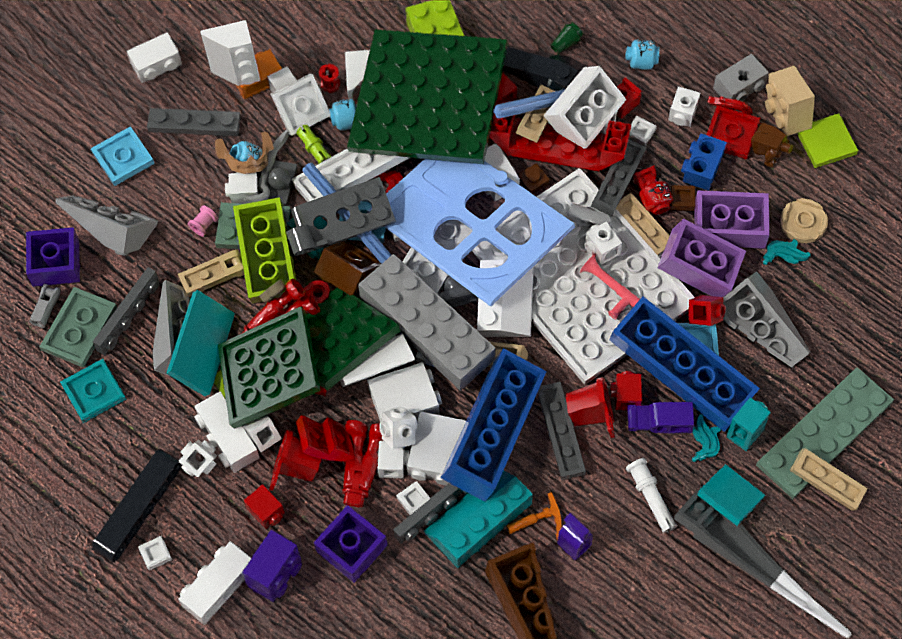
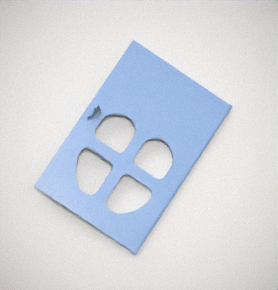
(439, 193)

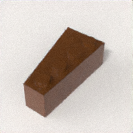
(521, 592)

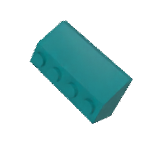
(475, 522)

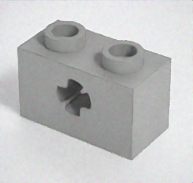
(741, 79)

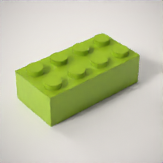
(433, 18)
(263, 246)

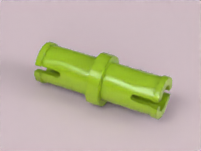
(313, 144)

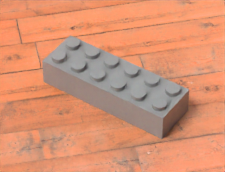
(427, 322)

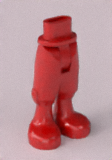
(275, 306)
(362, 469)

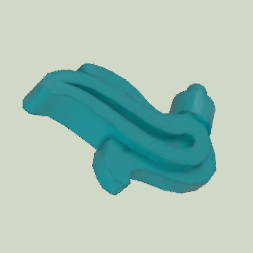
(786, 250)
(707, 438)

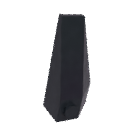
(541, 68)

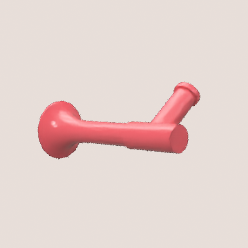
(627, 296)

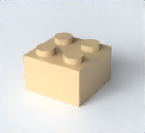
(790, 101)

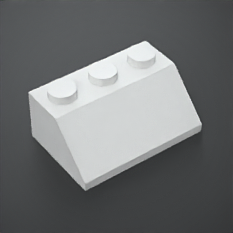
(231, 53)
(585, 106)
(512, 312)
(389, 356)

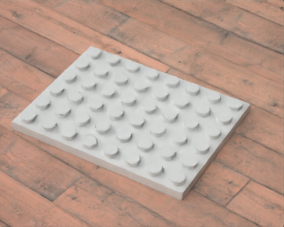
(574, 305)

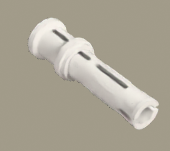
(647, 485)

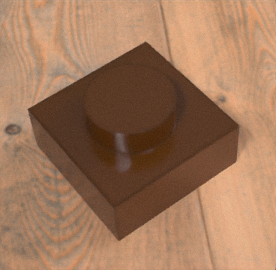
(533, 179)
(683, 197)

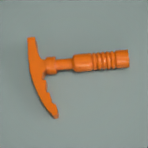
(533, 518)

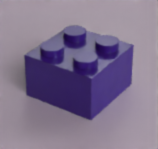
(52, 256)
(350, 543)
(272, 566)

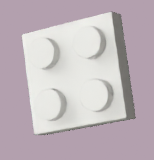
(300, 104)

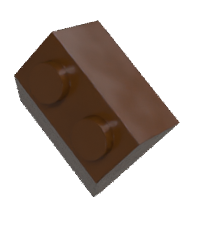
(345, 266)

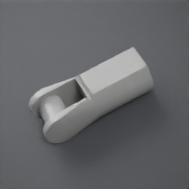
(586, 216)
(44, 308)

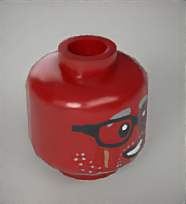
(656, 197)

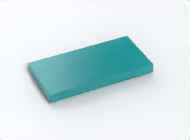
(196, 349)

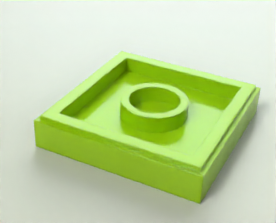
(827, 141)

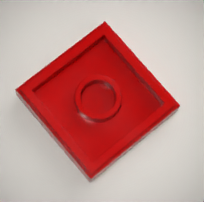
(735, 129)

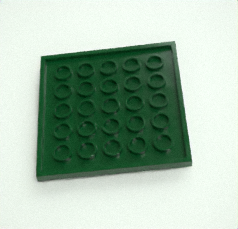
(428, 96)

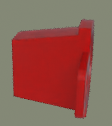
(591, 405)
(293, 462)

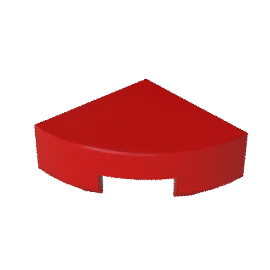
(644, 176)

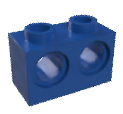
(706, 162)

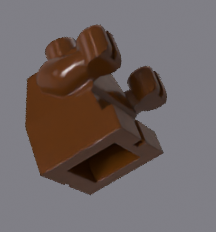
(771, 143)

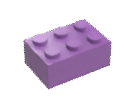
(734, 216)
(701, 259)

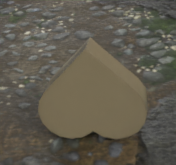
(272, 291)

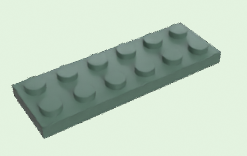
(826, 429)

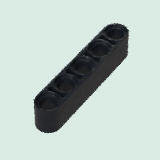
(136, 505)

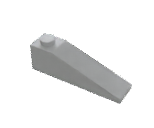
(109, 226)
(761, 317)
(170, 318)

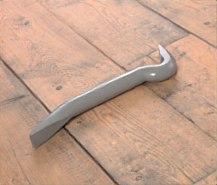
(263, 180)

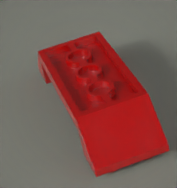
(557, 149)

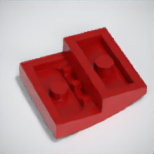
(325, 440)

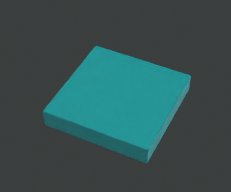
(93, 390)
(731, 495)

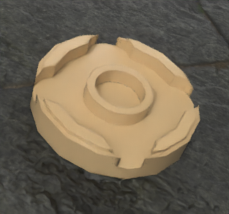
(803, 220)

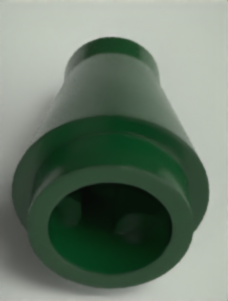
(566, 38)

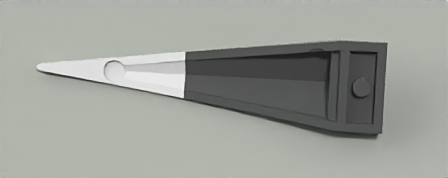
(742, 550)

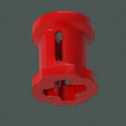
(333, 74)

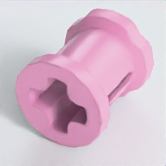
(203, 220)

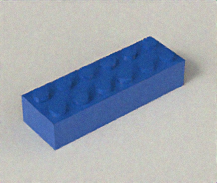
(683, 363)
(493, 425)

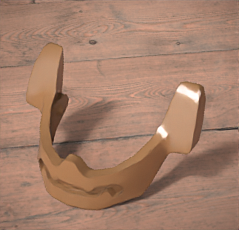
(251, 165)

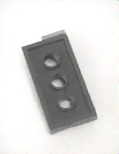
(307, 238)

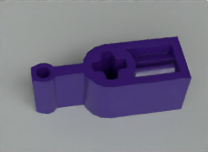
(662, 417)
(574, 537)

